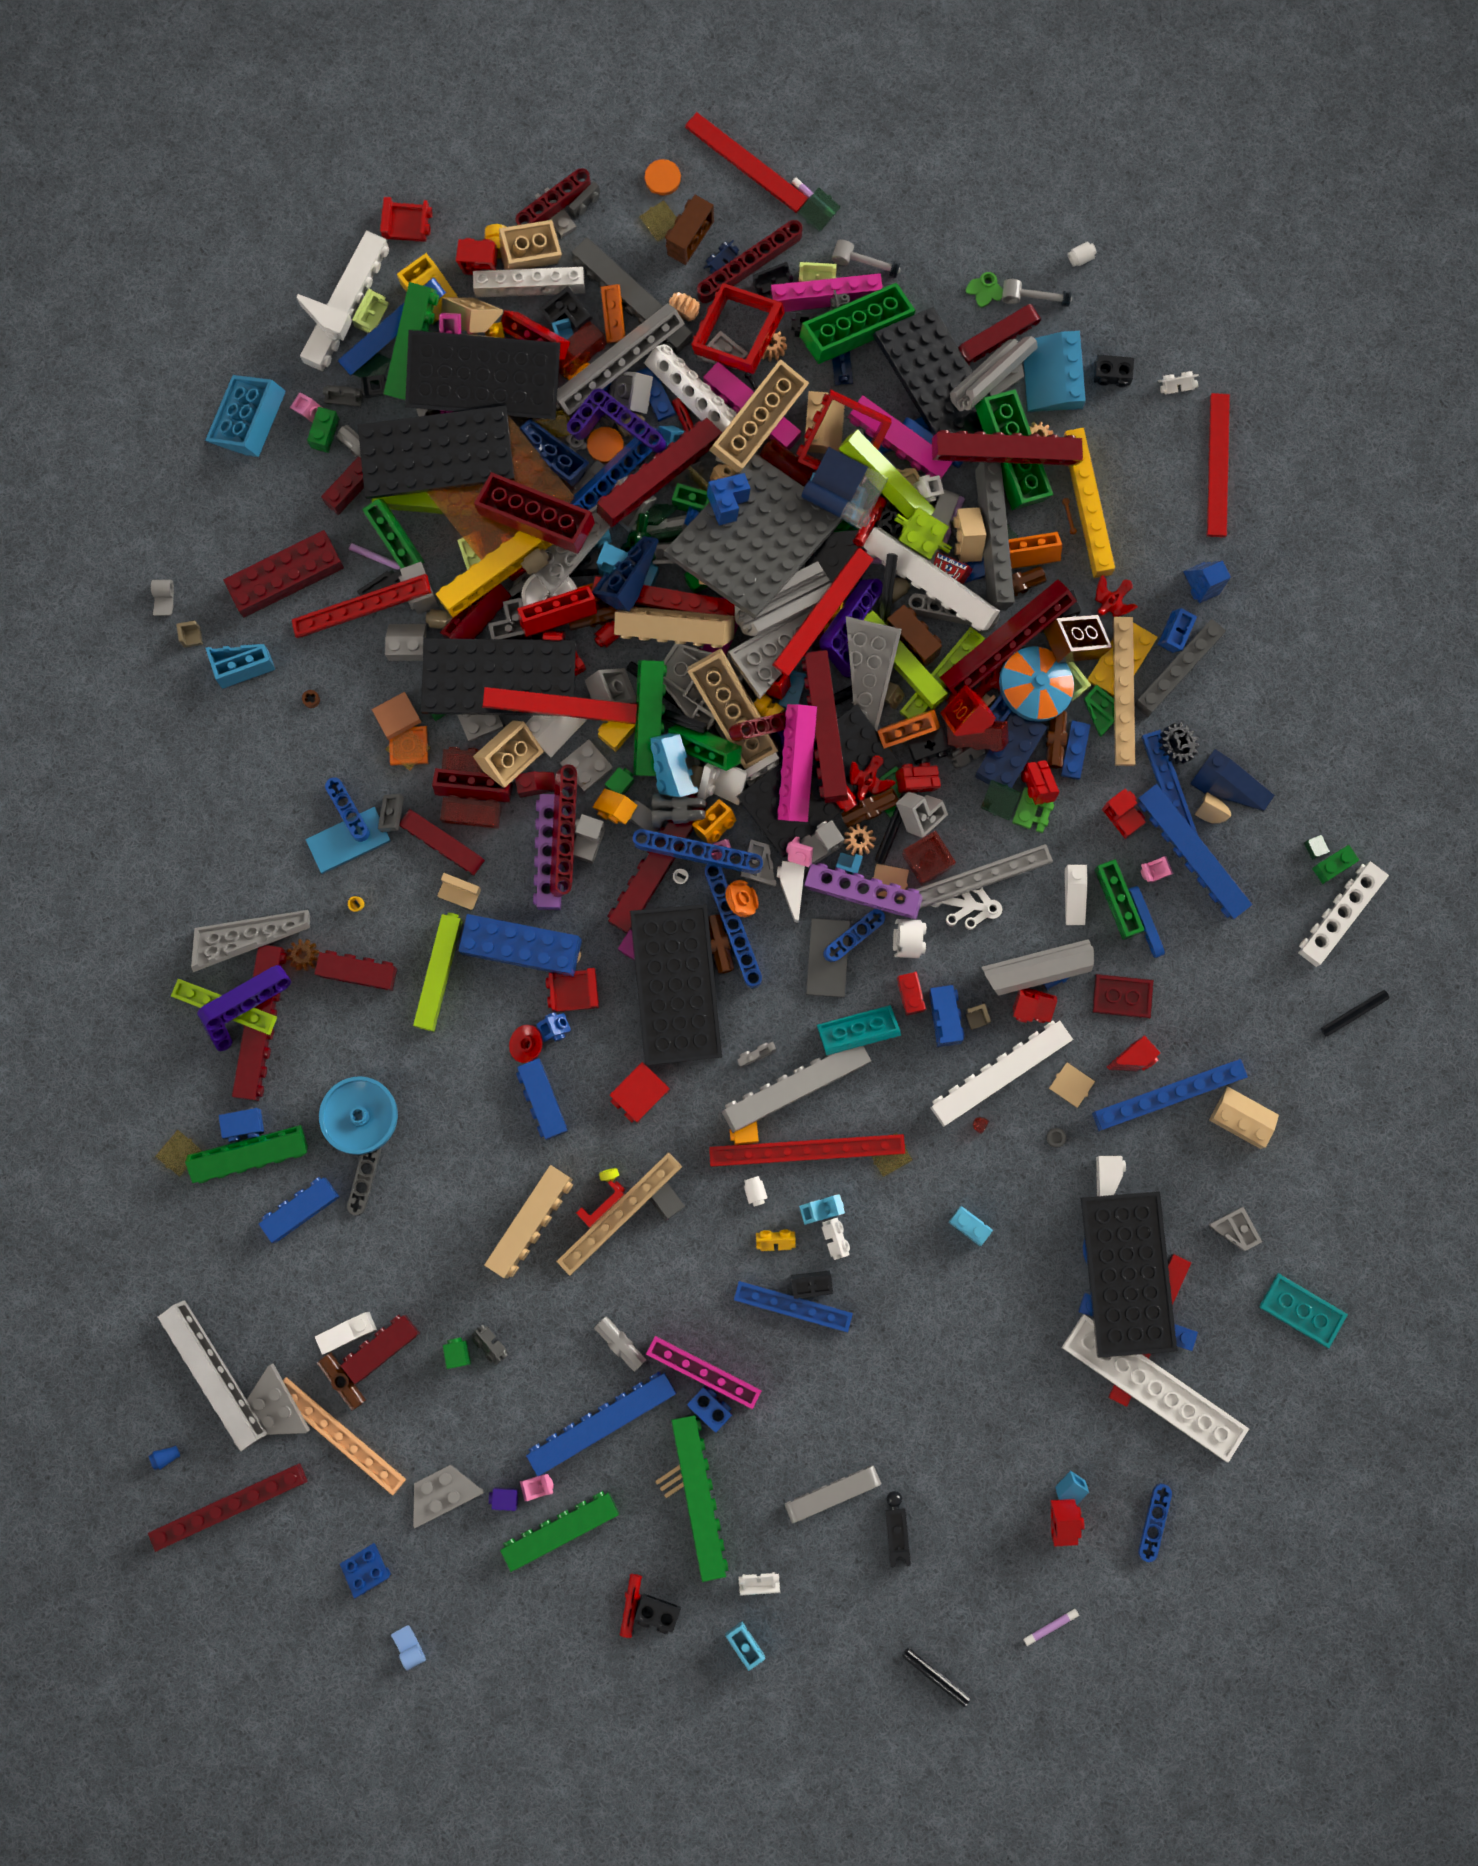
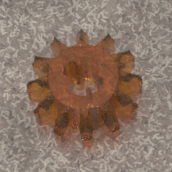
(298, 961)

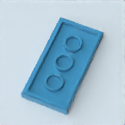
(338, 846)

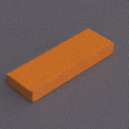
(613, 313)

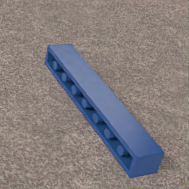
(1194, 851)
(1169, 1095)
(600, 1424)

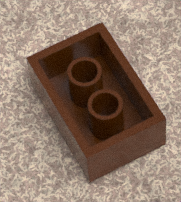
(689, 229)
(915, 635)
(1077, 638)

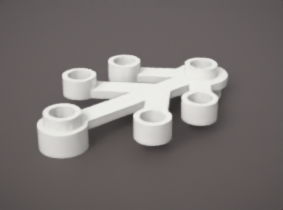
(969, 905)

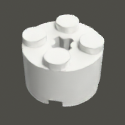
(909, 938)

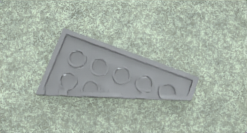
(564, 562)
(758, 654)
(871, 662)
(227, 940)

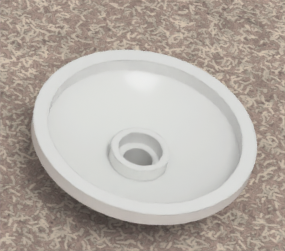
(535, 591)

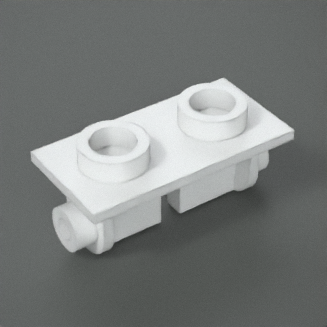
(1171, 383)
(839, 1247)
(759, 1584)

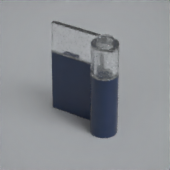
(845, 488)

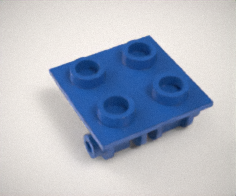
(364, 1570)

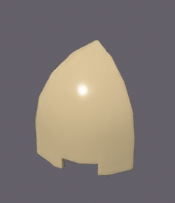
(1213, 810)

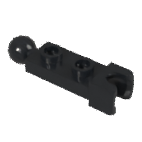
(897, 1530)

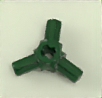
(637, 534)

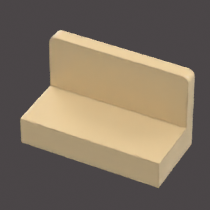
(458, 891)

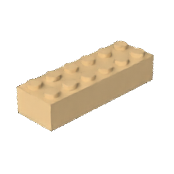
(759, 416)
(675, 626)
(730, 704)
(528, 1222)

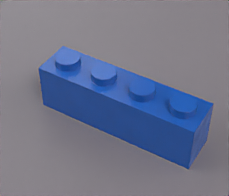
(542, 1099)
(298, 1210)

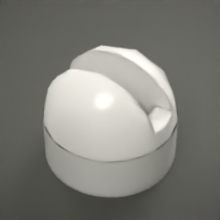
(680, 880)

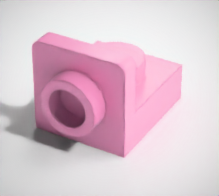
(305, 406)

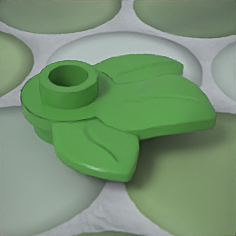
(983, 291)

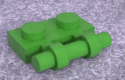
(1026, 813)

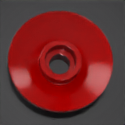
(519, 1043)

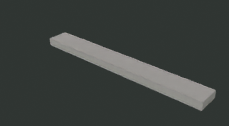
(984, 875)

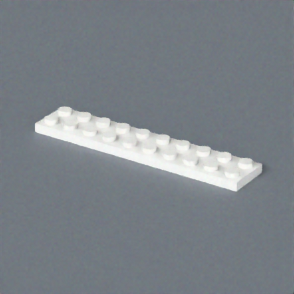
(1160, 1393)

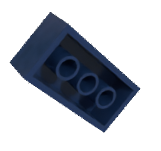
(1008, 763)

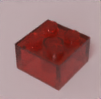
(928, 858)

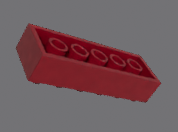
(534, 513)
(283, 573)

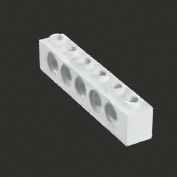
(528, 281)
(683, 390)
(1375, 878)

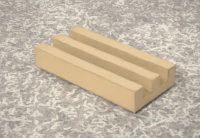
(670, 1482)

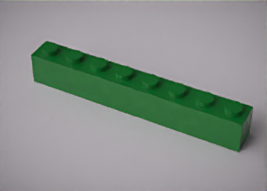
(698, 1498)

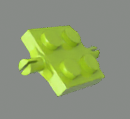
(923, 533)

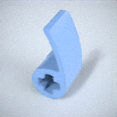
(409, 1648)

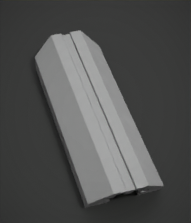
(991, 372)
(795, 597)
(1040, 967)

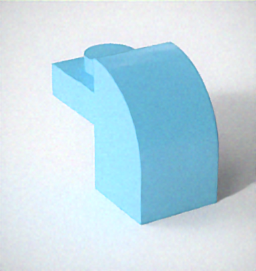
(822, 1209)

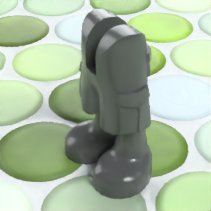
(681, 812)

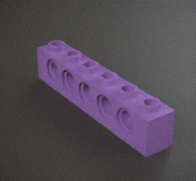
(542, 900)
(908, 909)

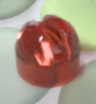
(980, 1124)

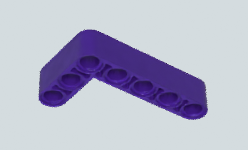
(619, 416)
(857, 606)
(239, 1001)

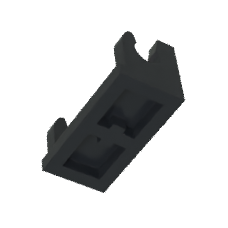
(775, 275)
(812, 1284)

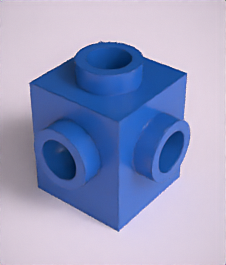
(556, 1024)

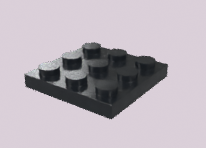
(835, 553)

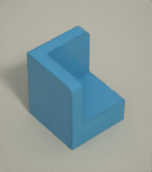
(563, 328)
(671, 433)
(849, 863)
(1072, 1488)

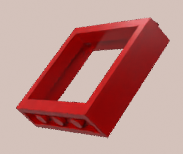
(761, 343)
(819, 416)

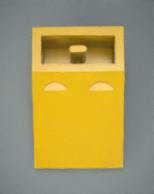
(420, 273)

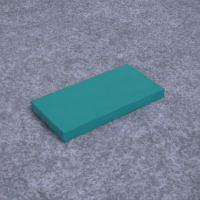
(858, 1030)
(1303, 1310)

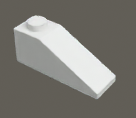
(330, 320)
(791, 881)
(1075, 894)
(1109, 1174)
(345, 1332)

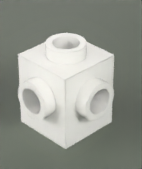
(929, 487)

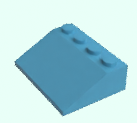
(1055, 373)
(246, 414)

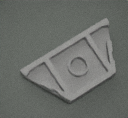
(275, 1405)
(441, 1493)

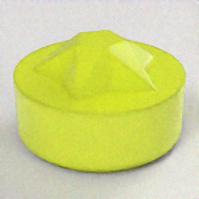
(609, 1174)

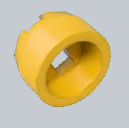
(353, 906)

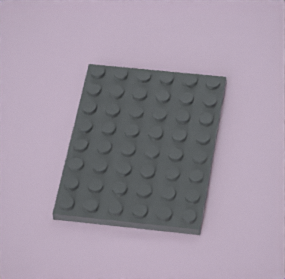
(760, 550)

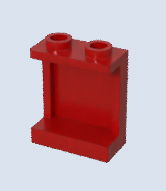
(405, 220)
(574, 992)
(639, 1093)
(591, 1219)

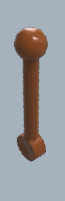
(1065, 502)

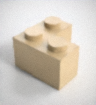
(970, 534)

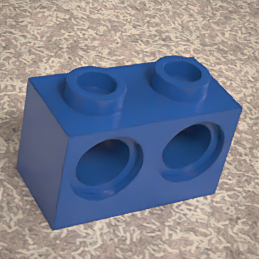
(1177, 630)
(705, 1413)

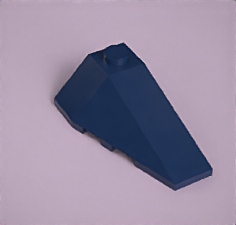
(556, 454)
(626, 581)
(1230, 782)

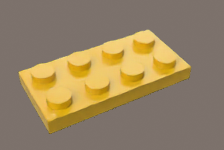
(1104, 672)

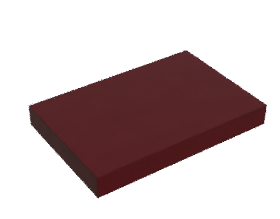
(1122, 996)

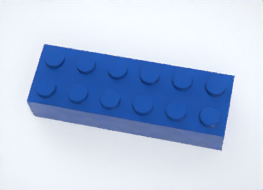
(520, 945)

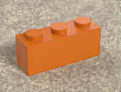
(1035, 550)
(909, 728)

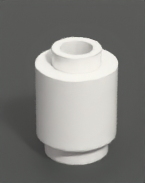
(1082, 254)
(755, 1191)

